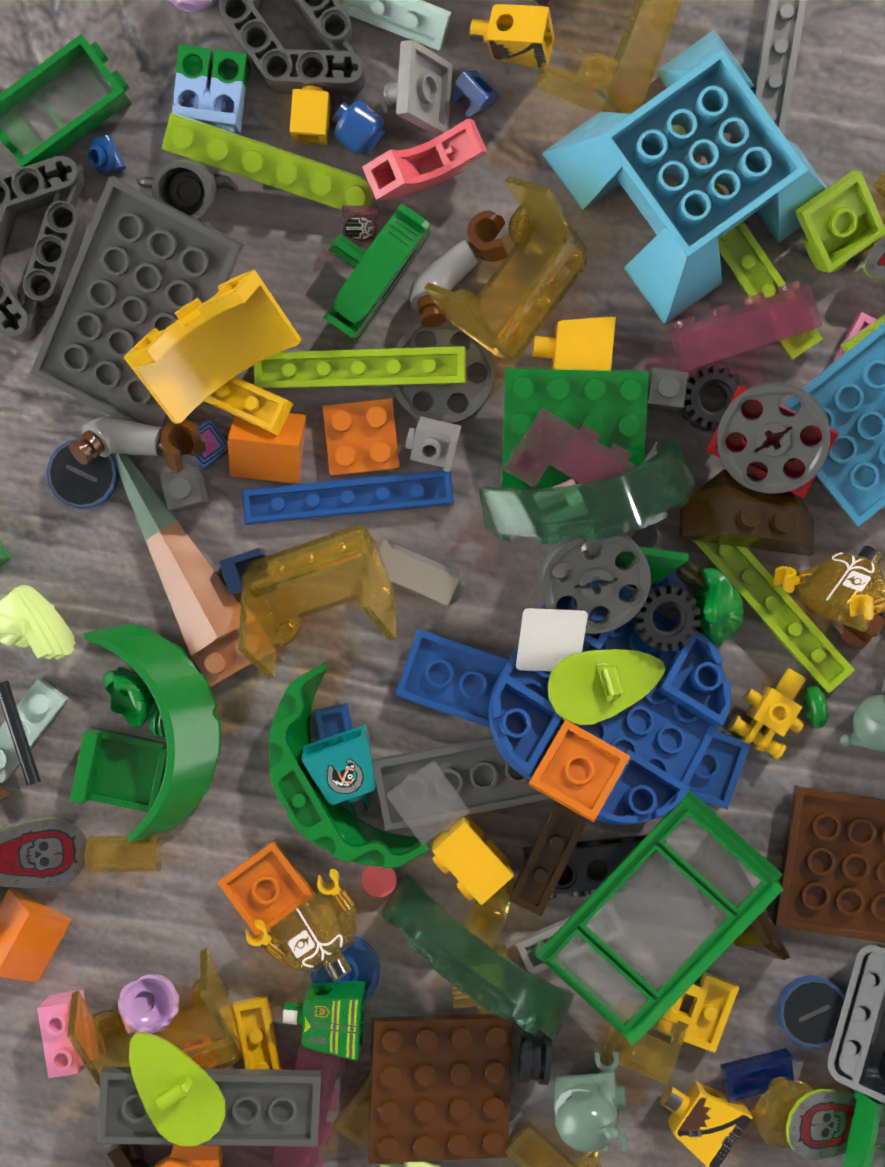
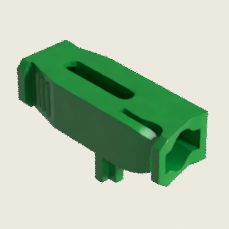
(375, 270)

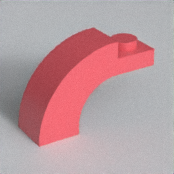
(426, 165)

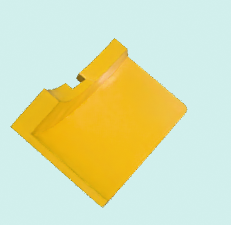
(211, 344)

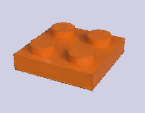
(361, 437)
(579, 770)
(266, 887)

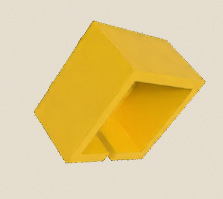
(475, 863)

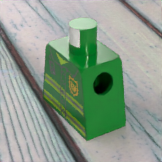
(331, 1018)

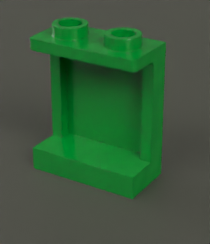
(119, 769)

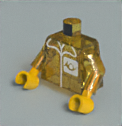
(840, 588)
(313, 932)

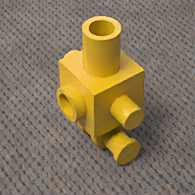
(773, 710)

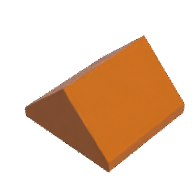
(265, 456)
(28, 936)

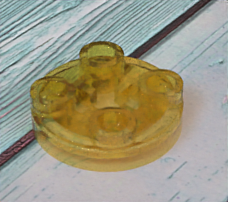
(774, 1108)

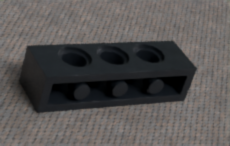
(609, 850)

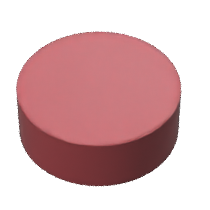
(379, 880)

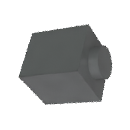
(666, 390)
(184, 489)

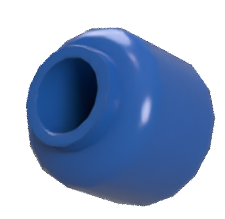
(358, 127)

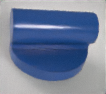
(105, 155)

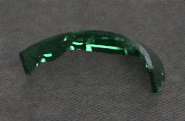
(594, 507)
(473, 964)

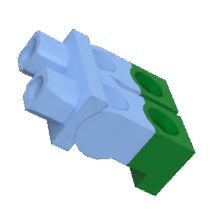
(211, 86)

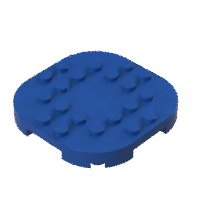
(660, 732)

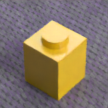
(310, 116)

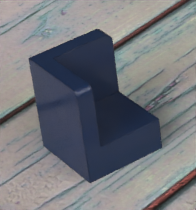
(235, 566)

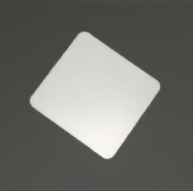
(549, 637)

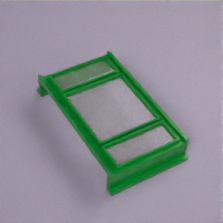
(661, 918)

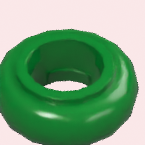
(815, 706)

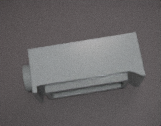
(421, 574)

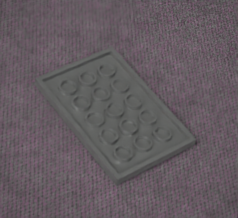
(127, 279)

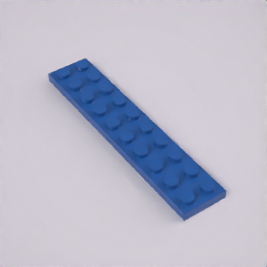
(461, 681)

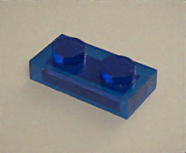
(753, 1074)

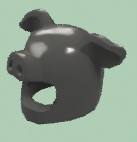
(187, 186)

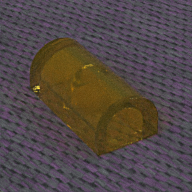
(115, 854)

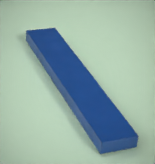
(347, 497)

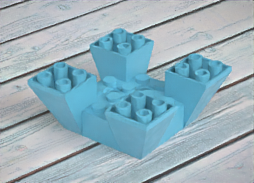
(761, 171)

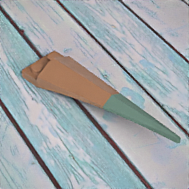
(195, 590)

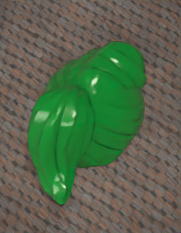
(719, 607)
(133, 700)

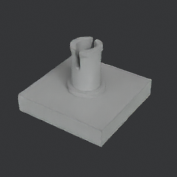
(422, 88)

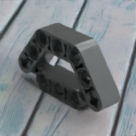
(297, 62)
(62, 201)

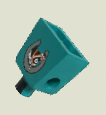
(343, 767)

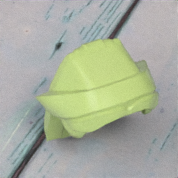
(32, 621)

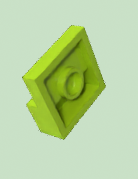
(840, 223)

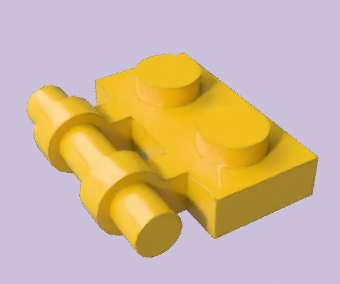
(708, 1011)

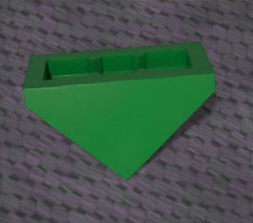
(660, 561)

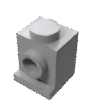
(433, 442)

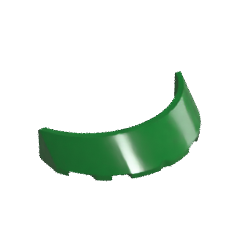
(187, 717)
(324, 824)

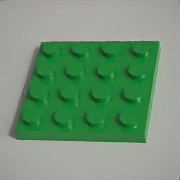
(603, 400)

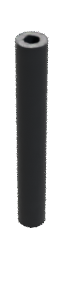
(18, 734)

